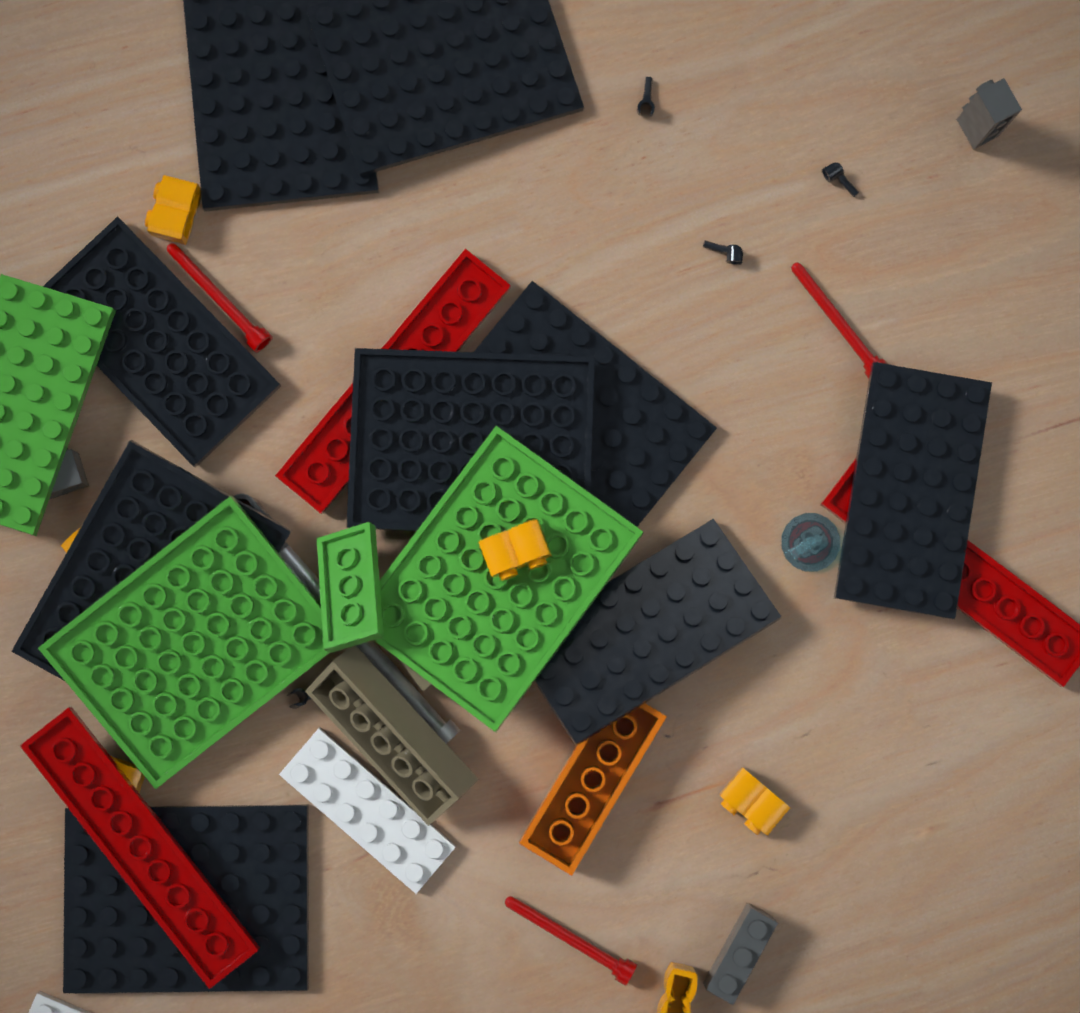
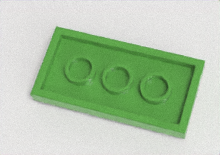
(349, 587)

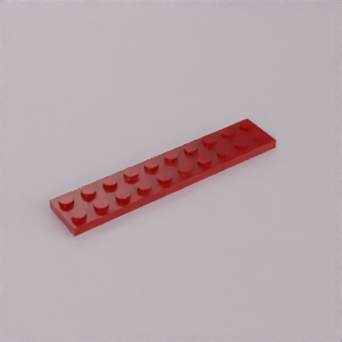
(438, 323)
(1001, 604)
(140, 847)

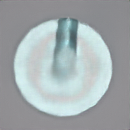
(810, 542)

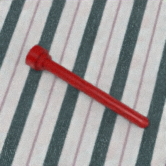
(835, 317)
(257, 337)
(620, 968)

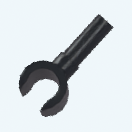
(647, 96)
(835, 171)
(733, 252)
(303, 696)

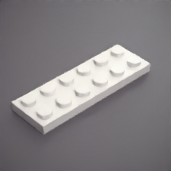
(367, 810)

